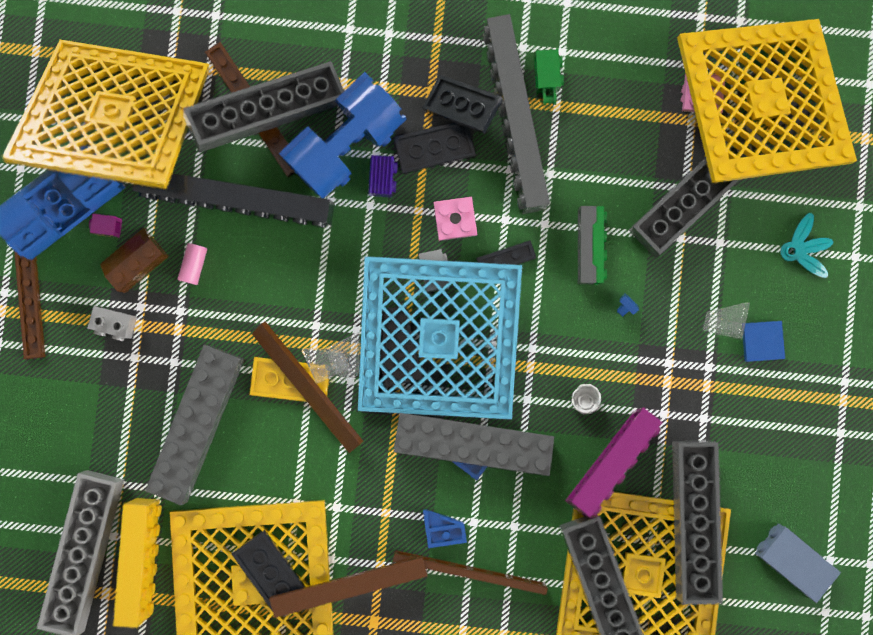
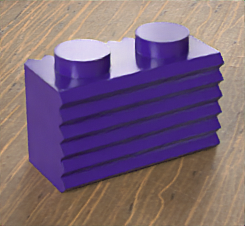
(381, 176)

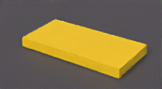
(271, 381)

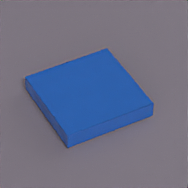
(763, 341)

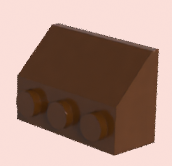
(133, 261)

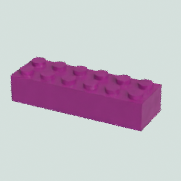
(614, 462)

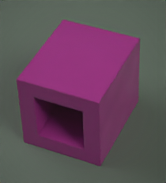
(105, 225)

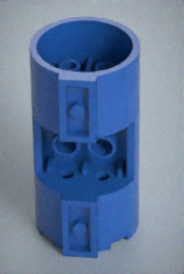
(369, 114)
(52, 208)

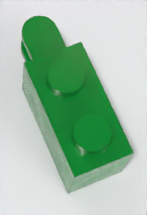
(547, 74)

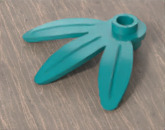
(802, 248)

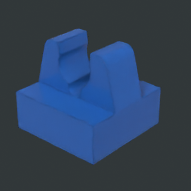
(627, 305)

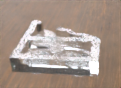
(727, 321)
(352, 348)
(326, 362)

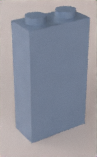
(797, 562)

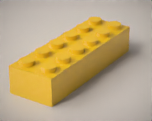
(137, 562)

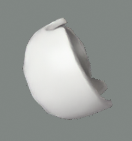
(586, 399)

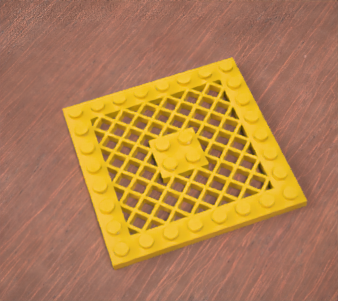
(766, 100)
(108, 111)
(641, 572)
(243, 591)

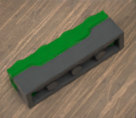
(591, 245)

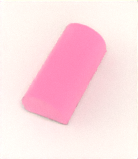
(192, 264)

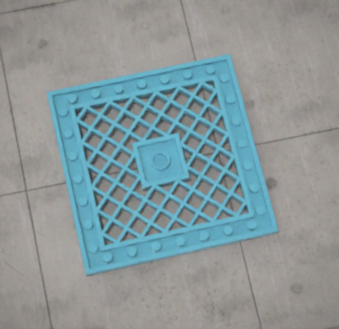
(439, 338)

